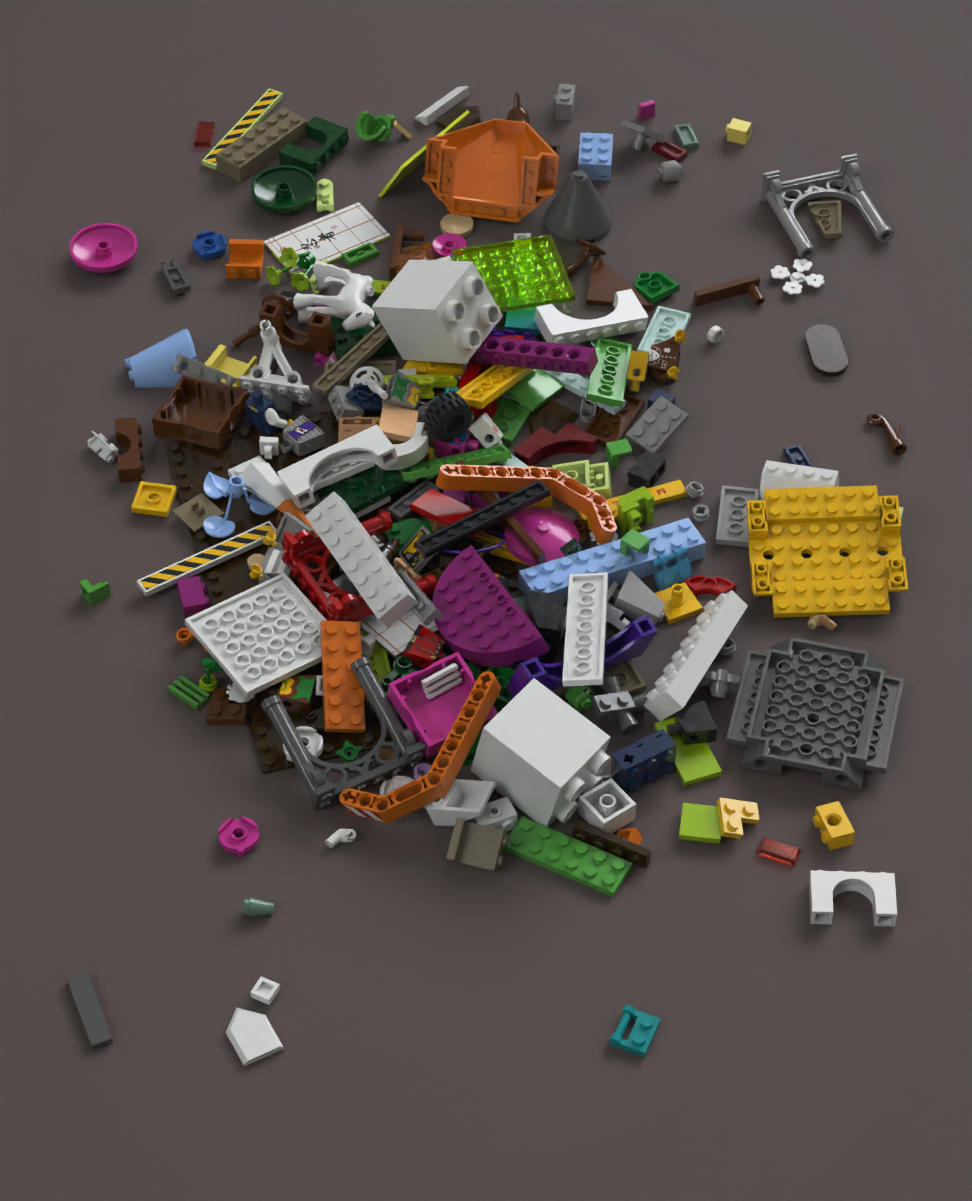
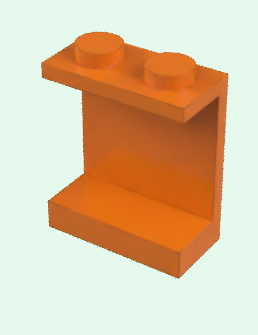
(245, 259)

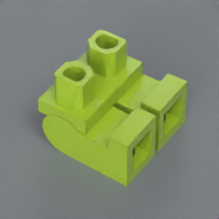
(634, 509)

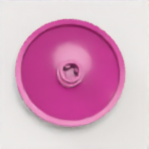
(103, 247)
(547, 529)

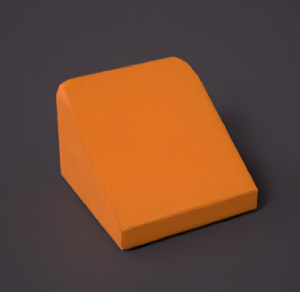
(631, 835)

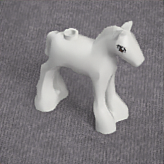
(346, 305)

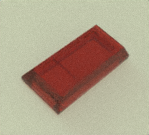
(778, 851)

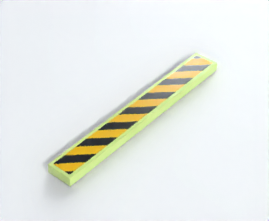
(245, 124)

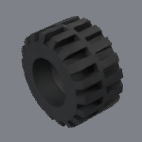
(448, 416)

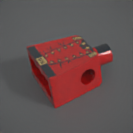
(425, 647)

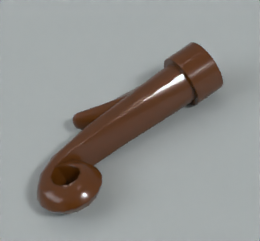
(896, 443)

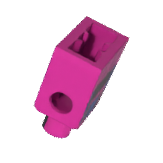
(457, 445)

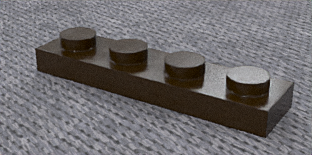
(611, 843)

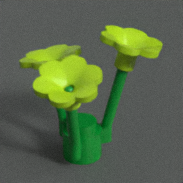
(289, 260)

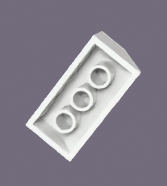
(785, 475)

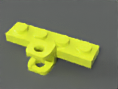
(429, 382)

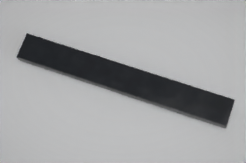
(481, 519)

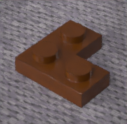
(223, 711)

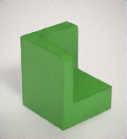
(616, 449)
(635, 541)
(94, 593)

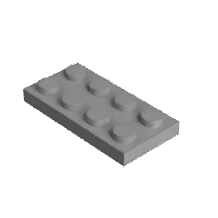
(733, 515)

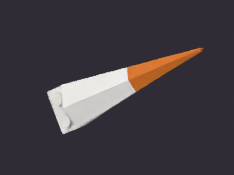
(264, 482)

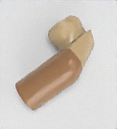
(821, 620)

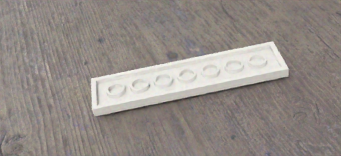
(585, 629)

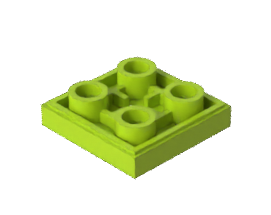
(700, 823)

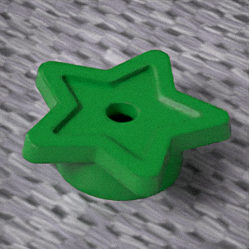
(354, 750)

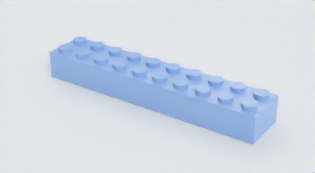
(554, 575)

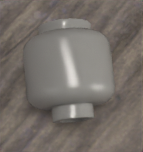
(669, 171)

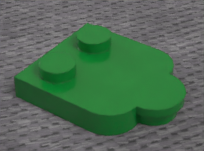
(655, 285)
(405, 530)

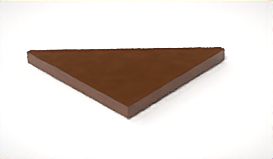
(605, 284)

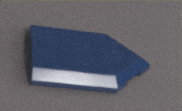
(365, 398)

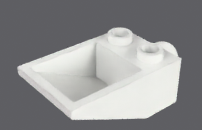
(463, 801)

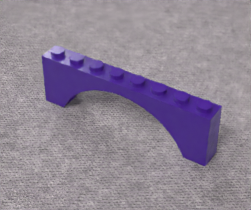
(621, 647)

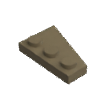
(827, 217)

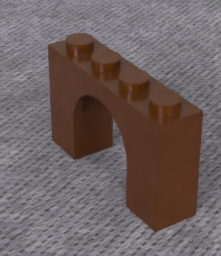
(320, 330)

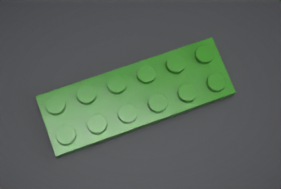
(610, 373)
(431, 468)
(568, 856)

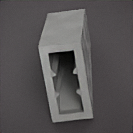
(638, 600)

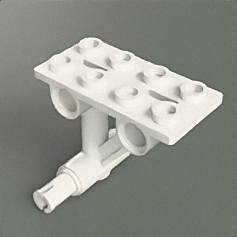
(271, 385)

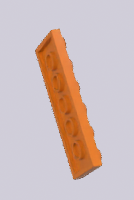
(341, 690)

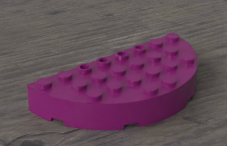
(482, 616)

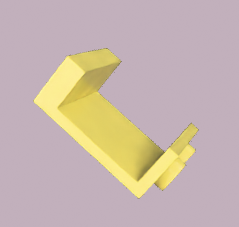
(229, 365)

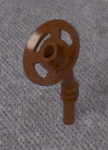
(589, 250)
(256, 330)

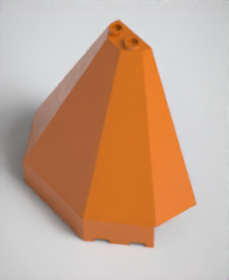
(491, 184)

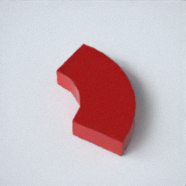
(709, 585)

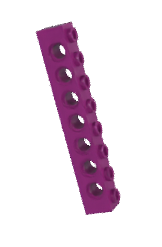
(536, 355)

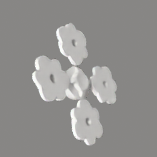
(797, 278)

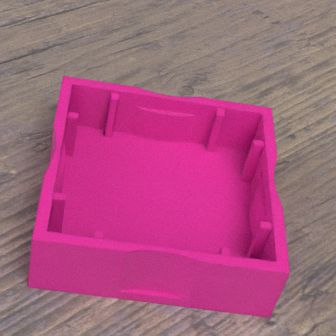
(433, 718)

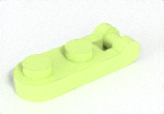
(325, 196)

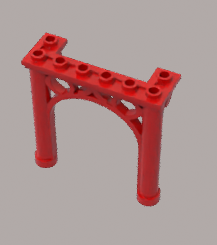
(304, 548)

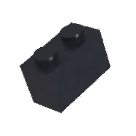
(646, 470)

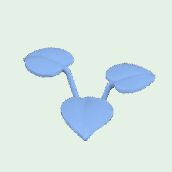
(217, 487)

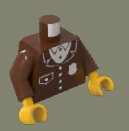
(665, 358)

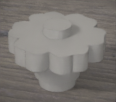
(720, 682)

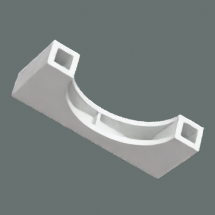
(562, 329)
(365, 446)

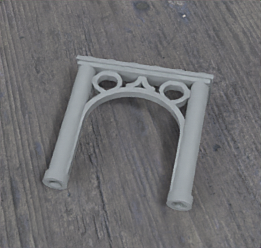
(820, 186)

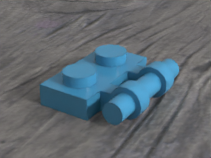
(674, 573)

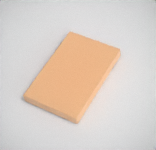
(398, 422)

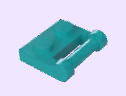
(641, 1034)

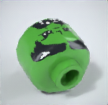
(579, 697)

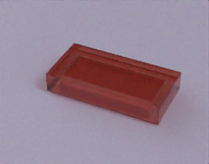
(204, 134)

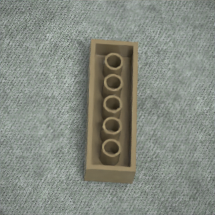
(261, 145)

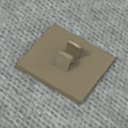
(196, 511)

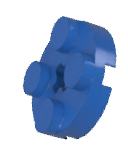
(217, 247)

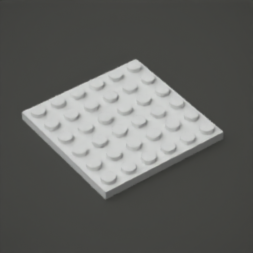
(261, 634)

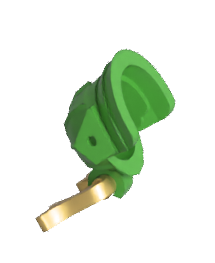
(378, 127)

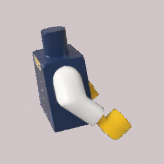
(263, 414)

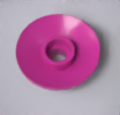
(446, 242)

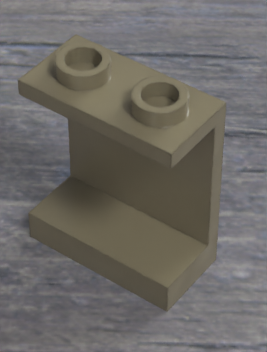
(477, 845)

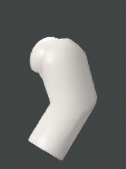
(341, 835)

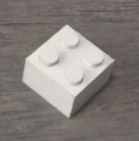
(607, 807)

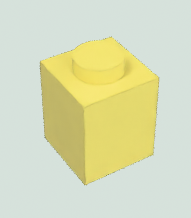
(738, 131)

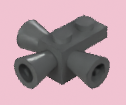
(619, 705)

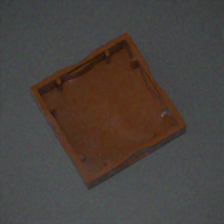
(200, 412)

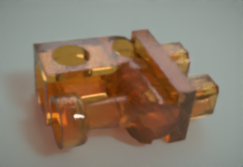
(412, 252)

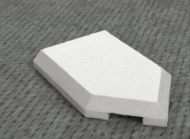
(252, 1036)

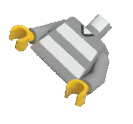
(272, 562)

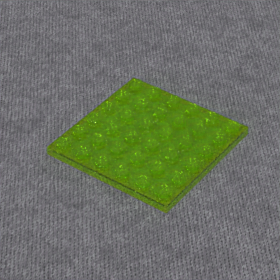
(520, 272)

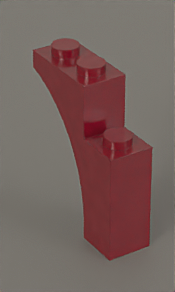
(547, 444)

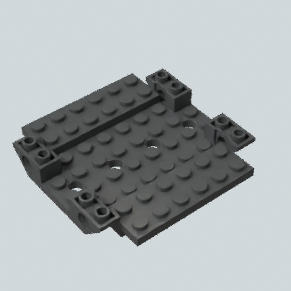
(852, 714)

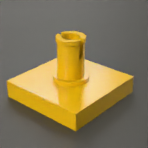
(679, 603)

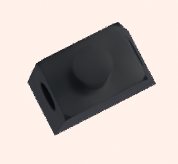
(693, 725)

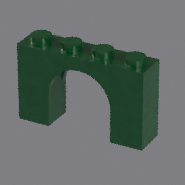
(313, 160)

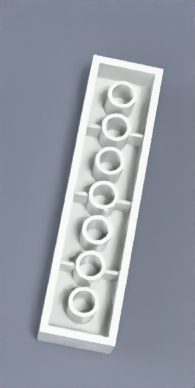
(361, 559)
(695, 655)

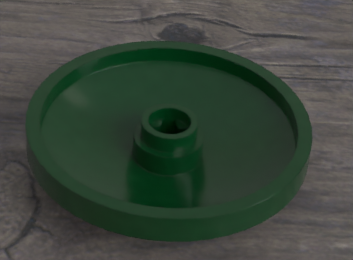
(283, 189)

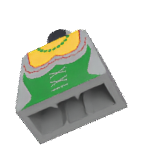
(402, 392)

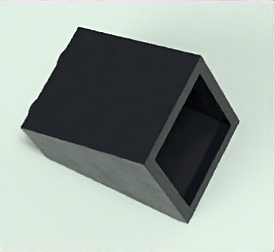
(547, 615)

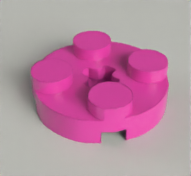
(241, 845)

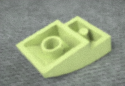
(593, 476)

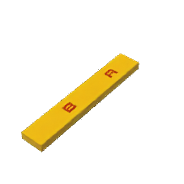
(661, 494)

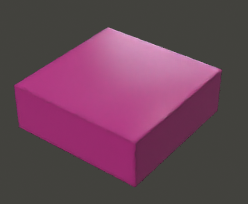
(646, 109)

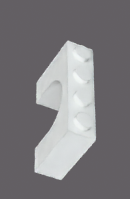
(875, 886)

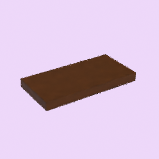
(612, 427)

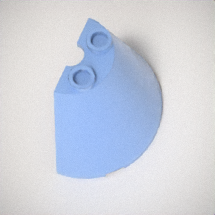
(153, 365)

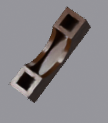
(129, 464)

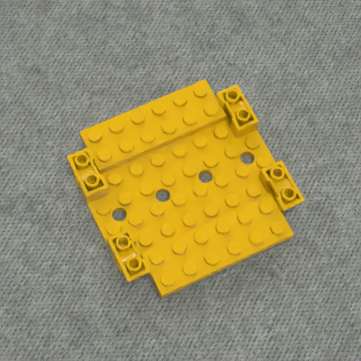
(824, 525)

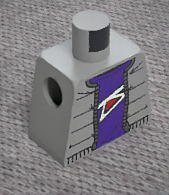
(302, 437)

